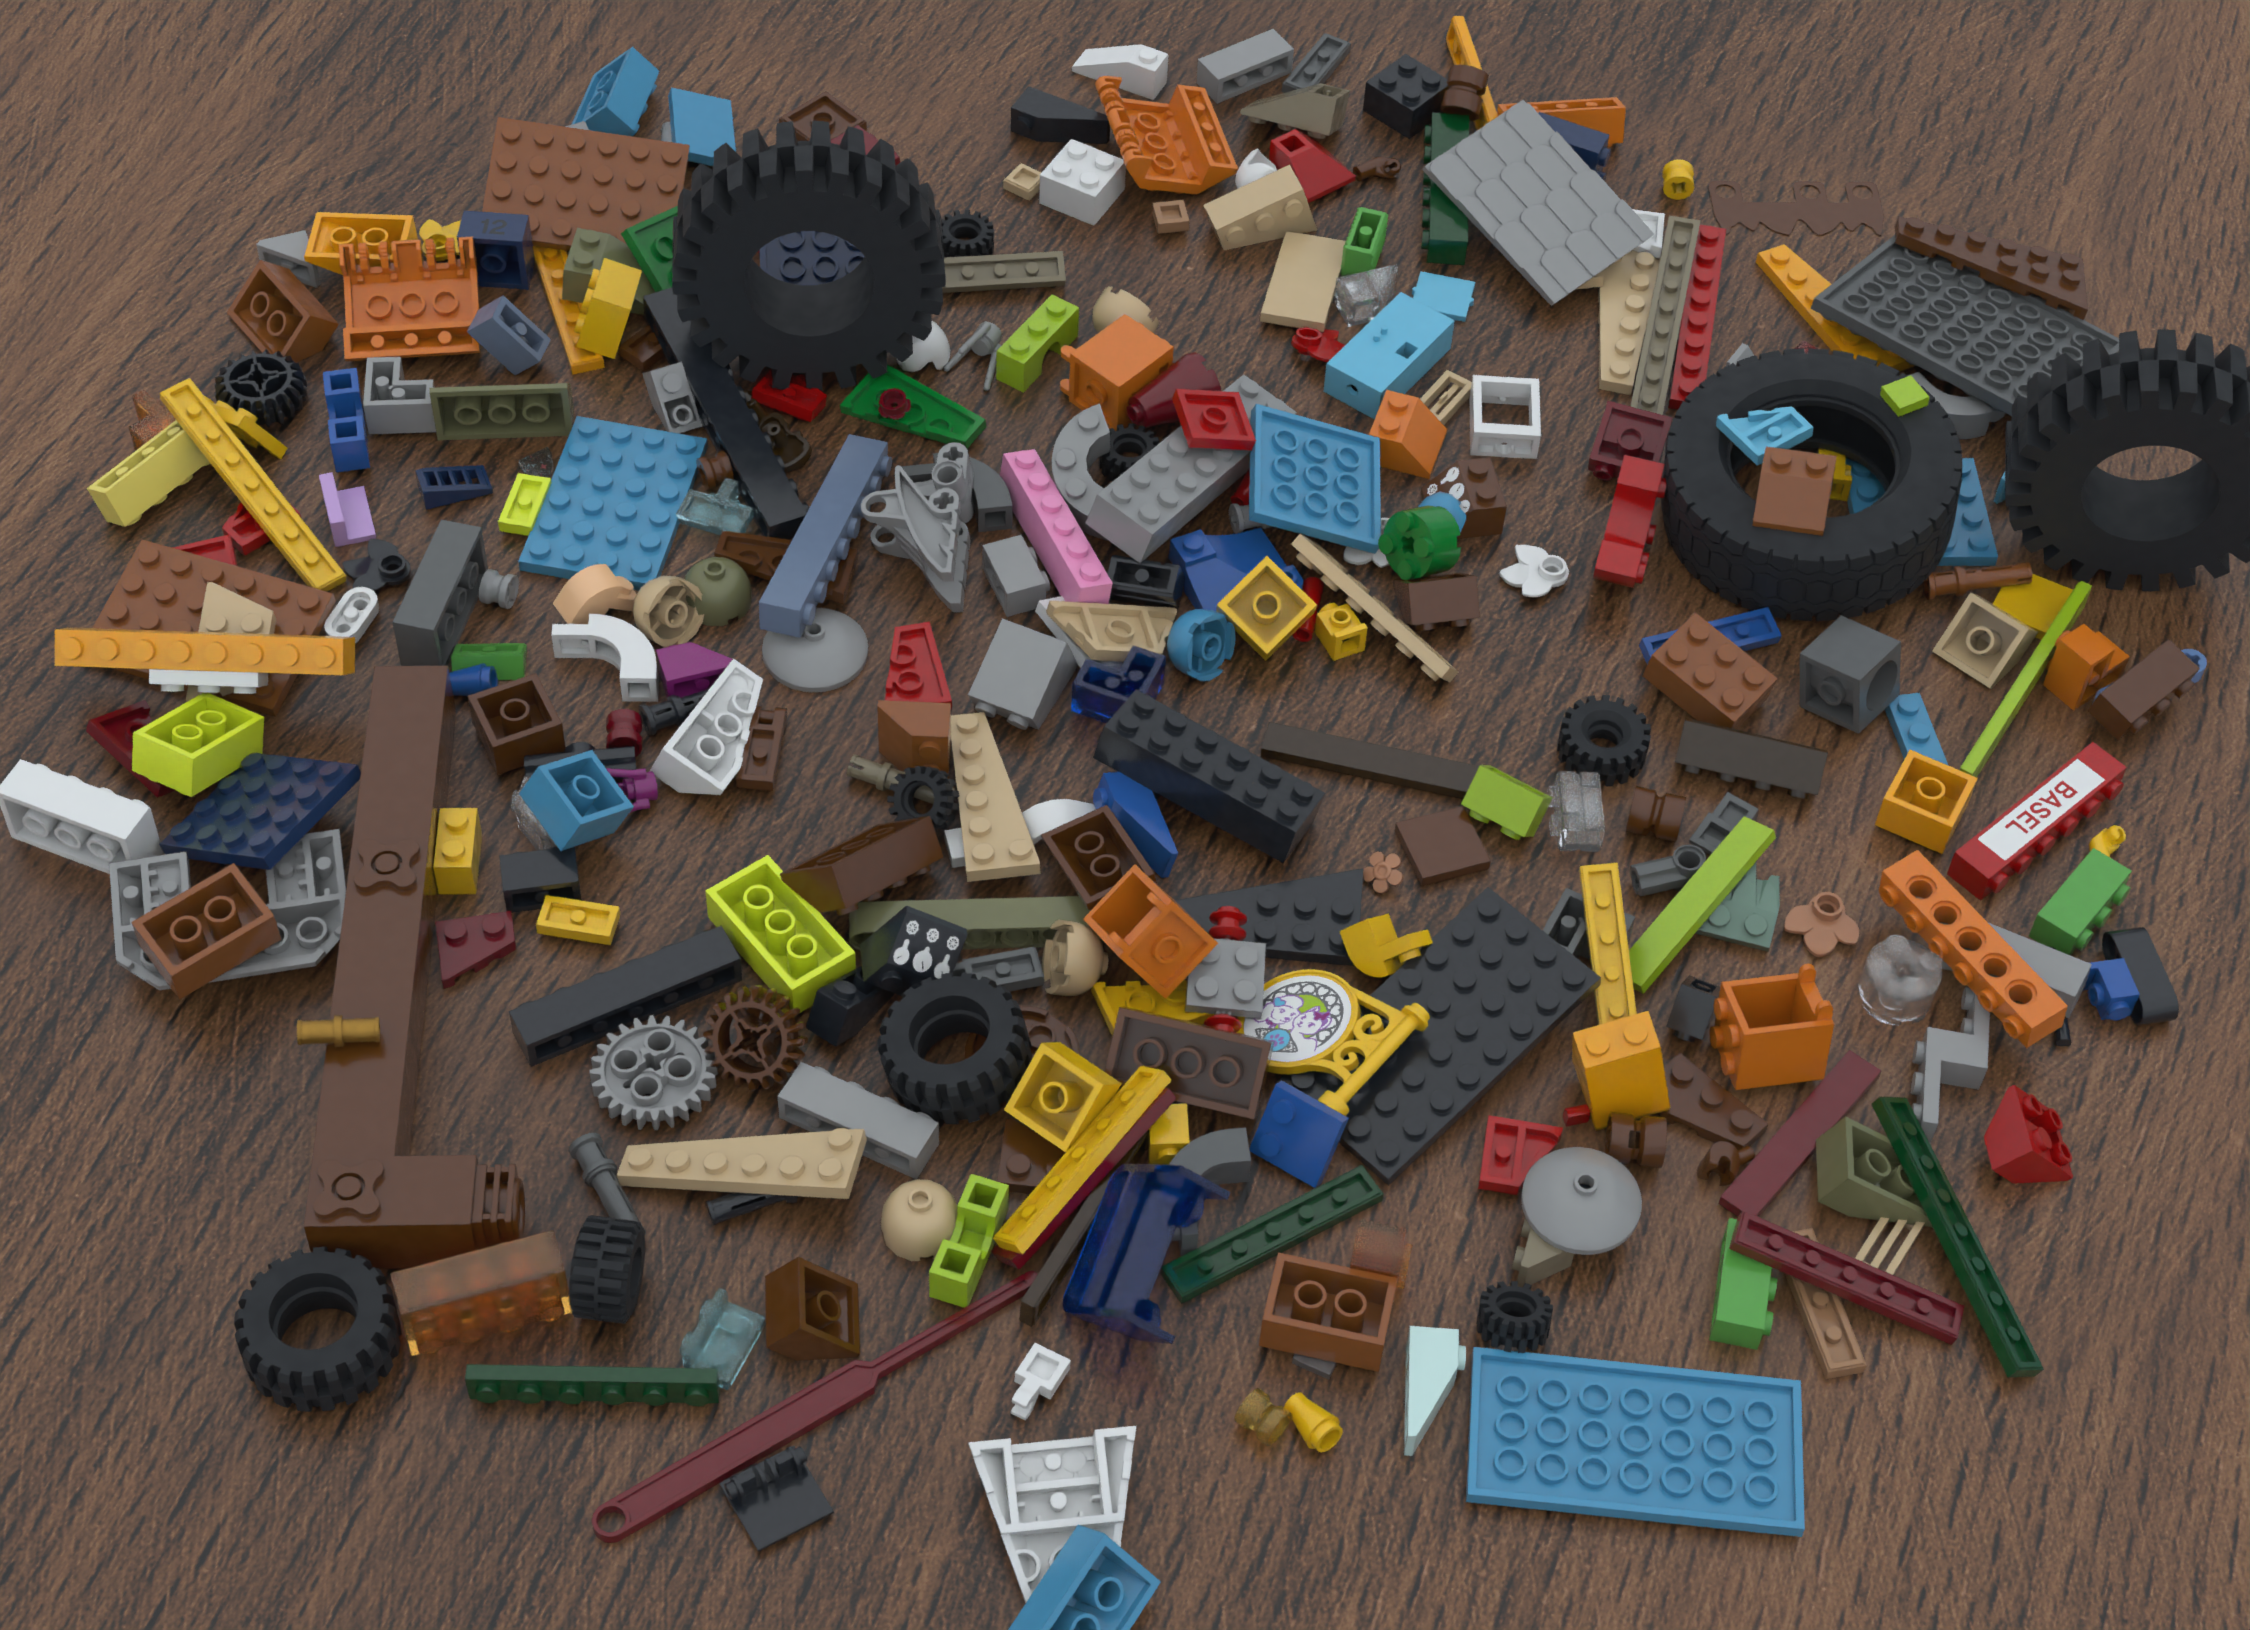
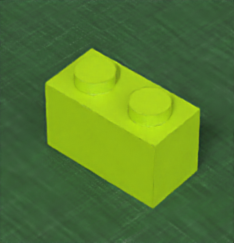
(1506, 801)

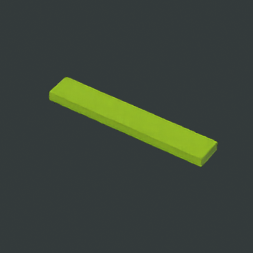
(1697, 900)

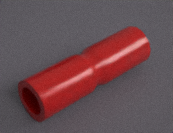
(1313, 588)

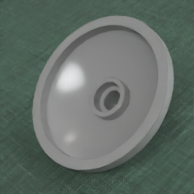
(823, 657)
(1578, 1217)

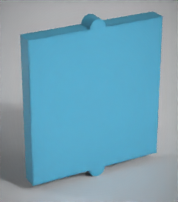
(1445, 294)

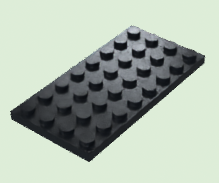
(1490, 998)

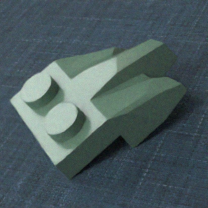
(1746, 913)

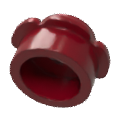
(891, 398)

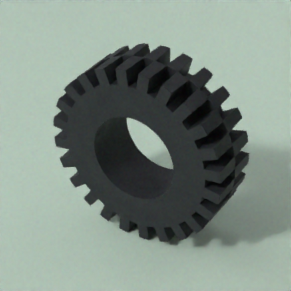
(798, 190)
(2120, 405)

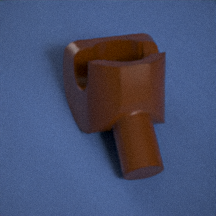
(1725, 1161)

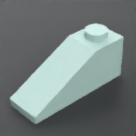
(1430, 1375)

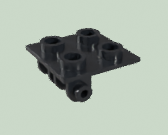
(776, 1497)

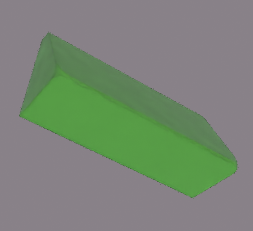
(506, 658)

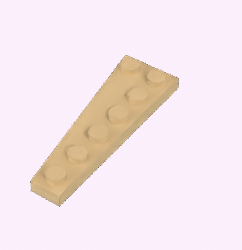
(1624, 317)
(1334, 576)
(990, 817)
(781, 1164)

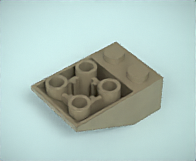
(1312, 108)

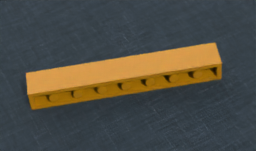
(205, 651)

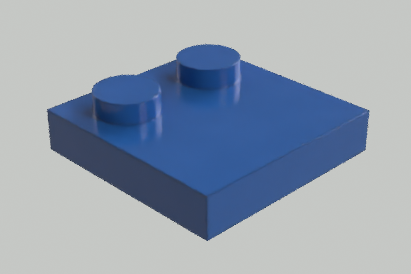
(1298, 1134)

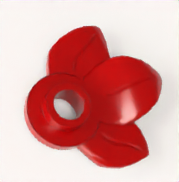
(1317, 344)

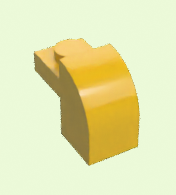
(1377, 949)

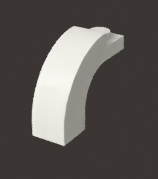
(616, 643)

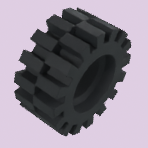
(967, 226)
(1126, 441)
(937, 782)
(1514, 1316)

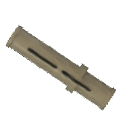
(883, 776)

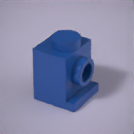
(2112, 989)

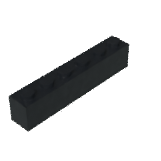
(631, 991)

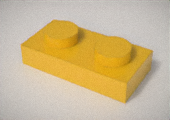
(578, 920)

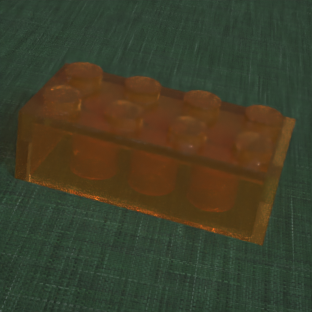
(482, 1293)

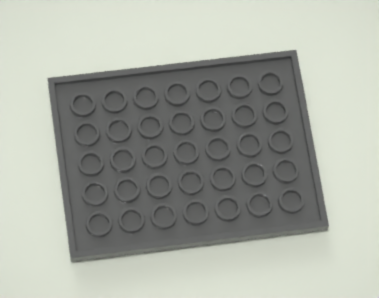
(1955, 323)

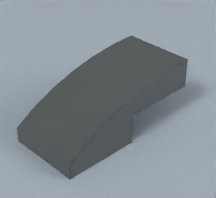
(1721, 822)

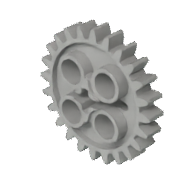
(653, 1072)

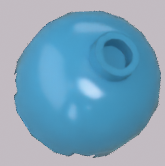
(1201, 643)

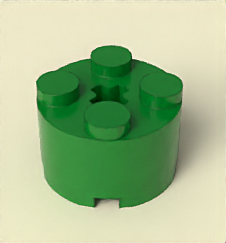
(1420, 542)

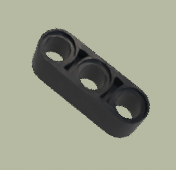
(2157, 997)

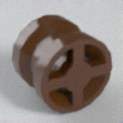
(714, 469)

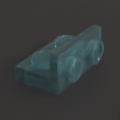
(722, 1338)

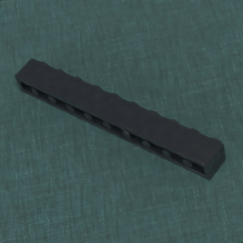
(729, 422)

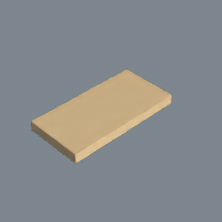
(1303, 281)

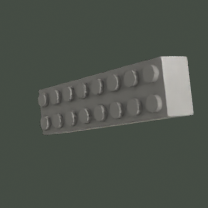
(1172, 484)

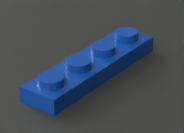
(1745, 630)

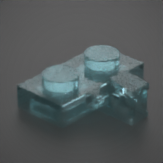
(716, 511)

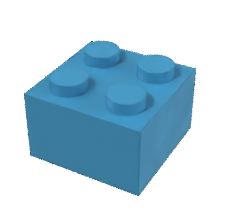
(576, 800)

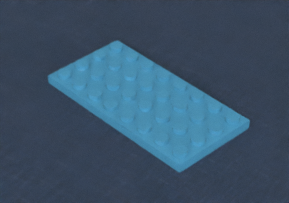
(1636, 1442)

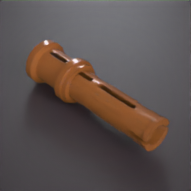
(1960, 581)

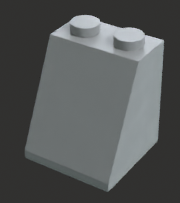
(1022, 675)

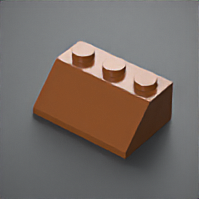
(281, 313)

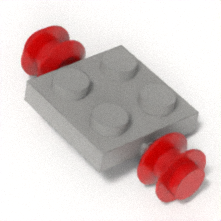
(1230, 976)

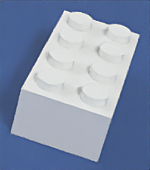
(76, 818)

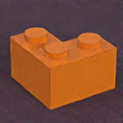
(2083, 665)

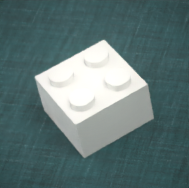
(1082, 182)

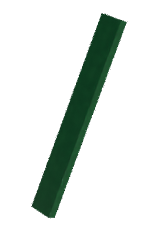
(1957, 1237)

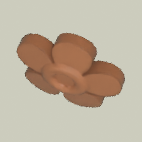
(1383, 871)

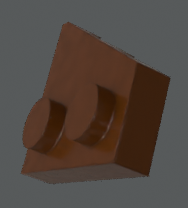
(1025, 1158)

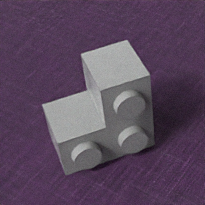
(396, 403)

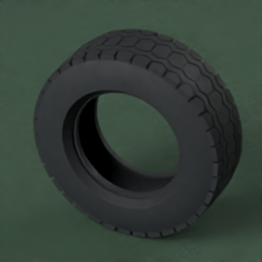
(1863, 555)

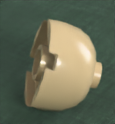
(1113, 306)
(664, 613)
(1073, 959)
(918, 1219)

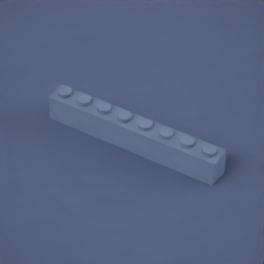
(823, 537)

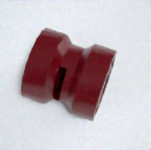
(624, 729)

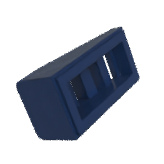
(441, 484)

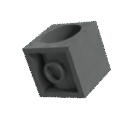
(1850, 674)

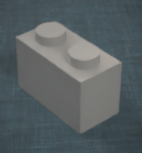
(1014, 574)

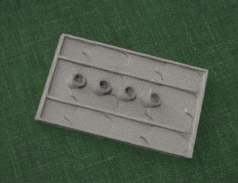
(1538, 202)

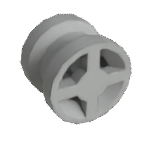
(498, 588)

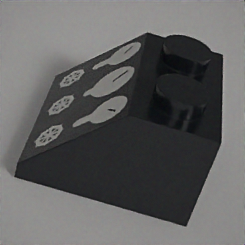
(911, 950)

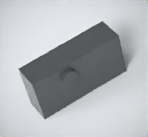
(441, 595)

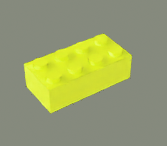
(779, 932)

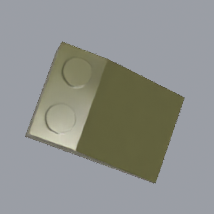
(588, 253)
(1864, 1176)

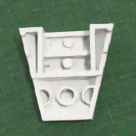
(1049, 1489)

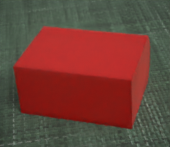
(1576, 1115)

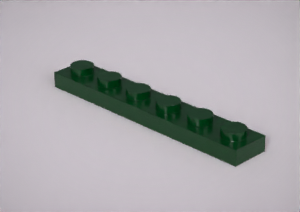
(592, 1383)

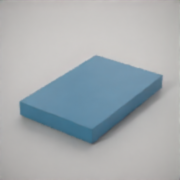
(700, 122)

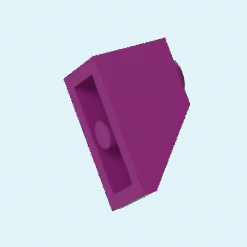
(689, 668)

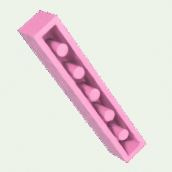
(1054, 530)

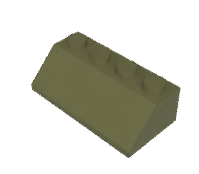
(502, 411)

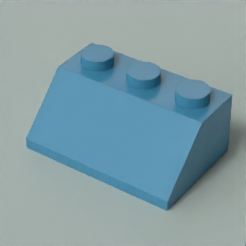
(618, 95)
(1088, 1588)

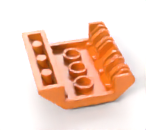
(1170, 144)
(410, 303)

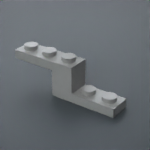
(1950, 1060)

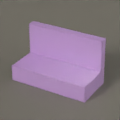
(347, 512)

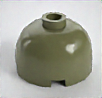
(723, 589)

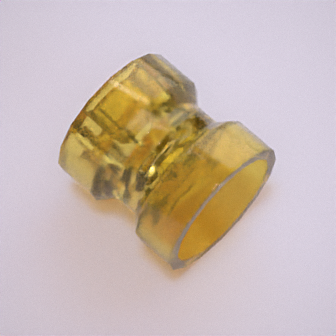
(1263, 1417)

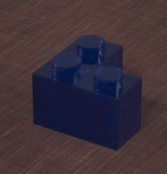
(1102, 689)

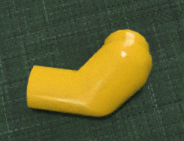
(2108, 840)

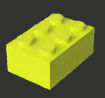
(197, 743)

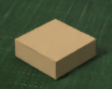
(1023, 182)

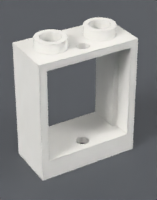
(1487, 437)

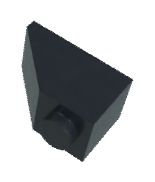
(1693, 1009)

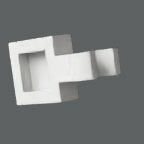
(1038, 1374)

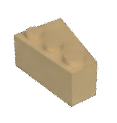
(1261, 211)

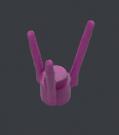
(637, 786)

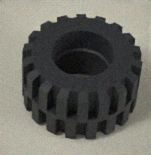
(607, 1269)

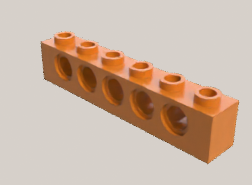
(1991, 954)

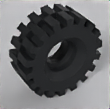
(1606, 721)

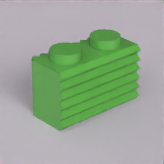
(1364, 241)

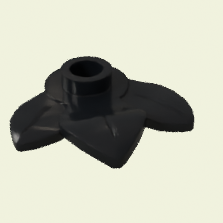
(380, 568)

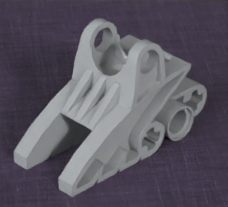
(930, 522)

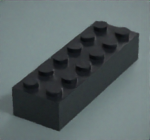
(1209, 775)

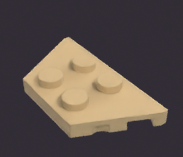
(231, 613)
(1111, 630)

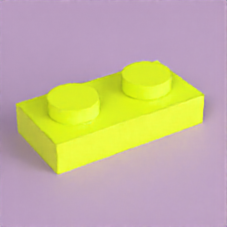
(524, 504)

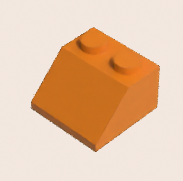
(1407, 434)

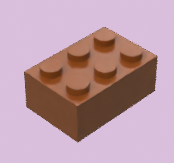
(1709, 675)
(206, 931)
(1328, 1312)

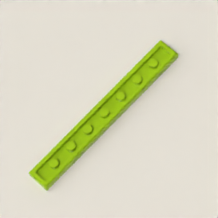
(2025, 681)

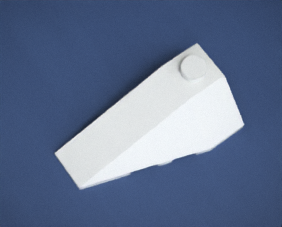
(712, 739)

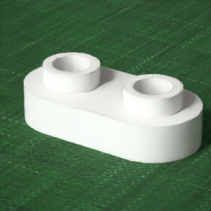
(348, 619)

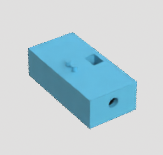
(1388, 354)

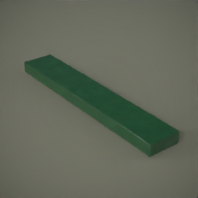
(1271, 1234)

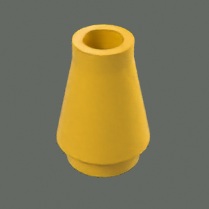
(1315, 1424)

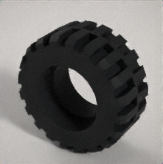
(949, 1008)
(306, 1285)

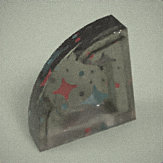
(538, 463)

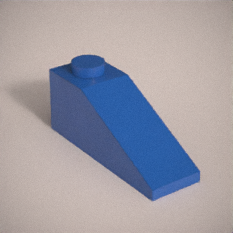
(1140, 817)

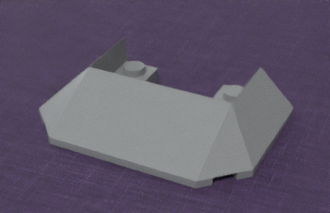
(303, 895)

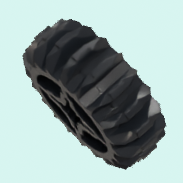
(280, 381)

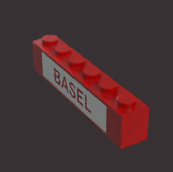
(2037, 821)

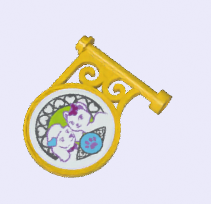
(1315, 1021)

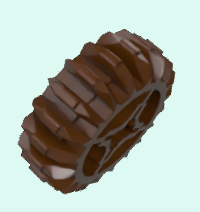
(764, 1049)

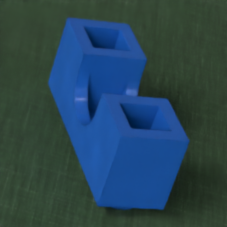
(346, 420)

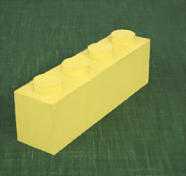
(147, 476)

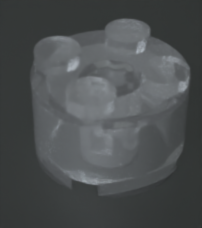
(1899, 980)

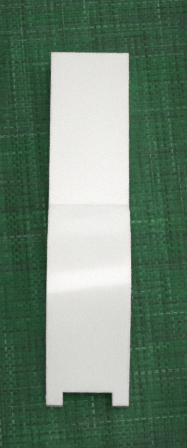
(1038, 819)

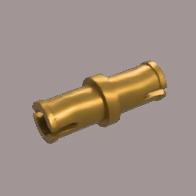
(338, 1031)

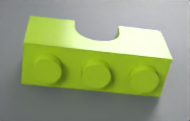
(1022, 355)
(964, 1257)

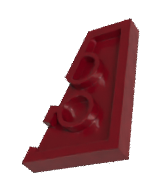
(115, 735)

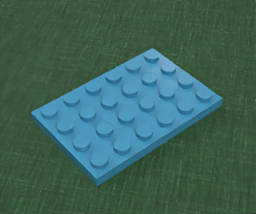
(613, 501)

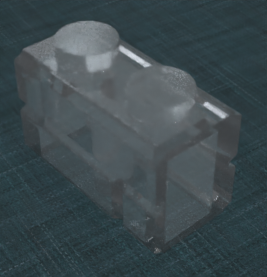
(1577, 811)

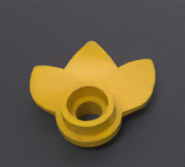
(435, 231)

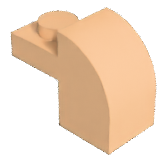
(594, 592)

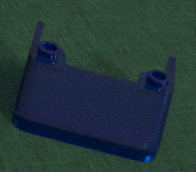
(1130, 1244)

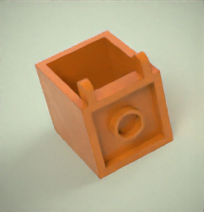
(1114, 368)
(1150, 931)
(1772, 1029)

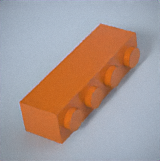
(1598, 114)

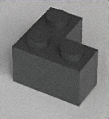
(1569, 927)

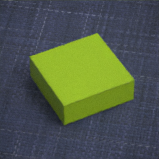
(1904, 395)

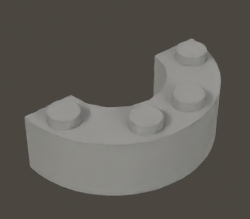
(1074, 452)

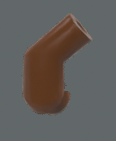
(1379, 167)

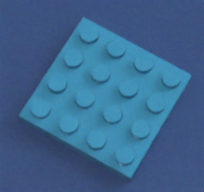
(1315, 479)
(1971, 536)

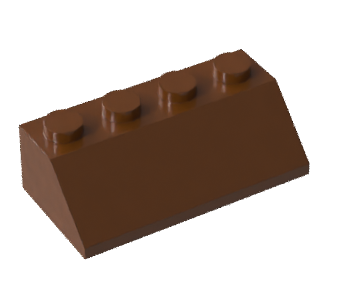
(866, 865)

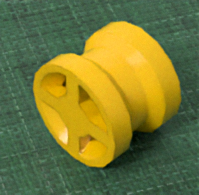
(1678, 179)

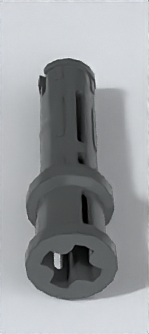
(601, 1175)

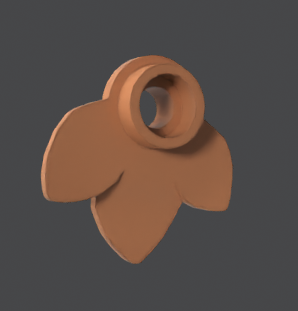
(1821, 928)

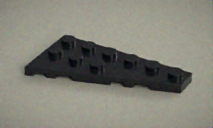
(1292, 917)

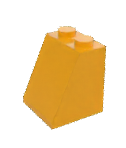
(1621, 1068)

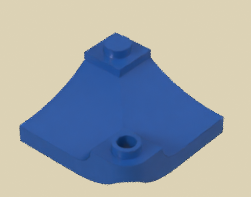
(1220, 562)

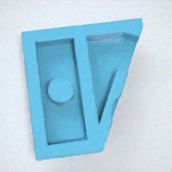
(1762, 428)

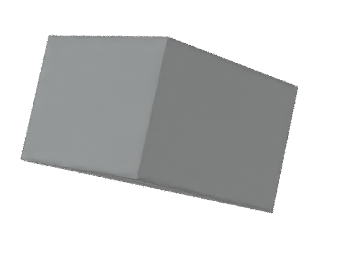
(289, 253)

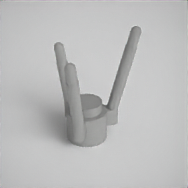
(982, 342)

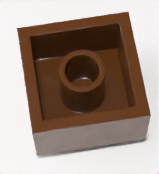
(516, 722)

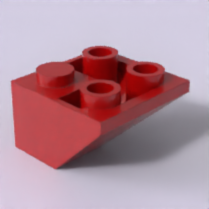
(1312, 164)
(2027, 1141)

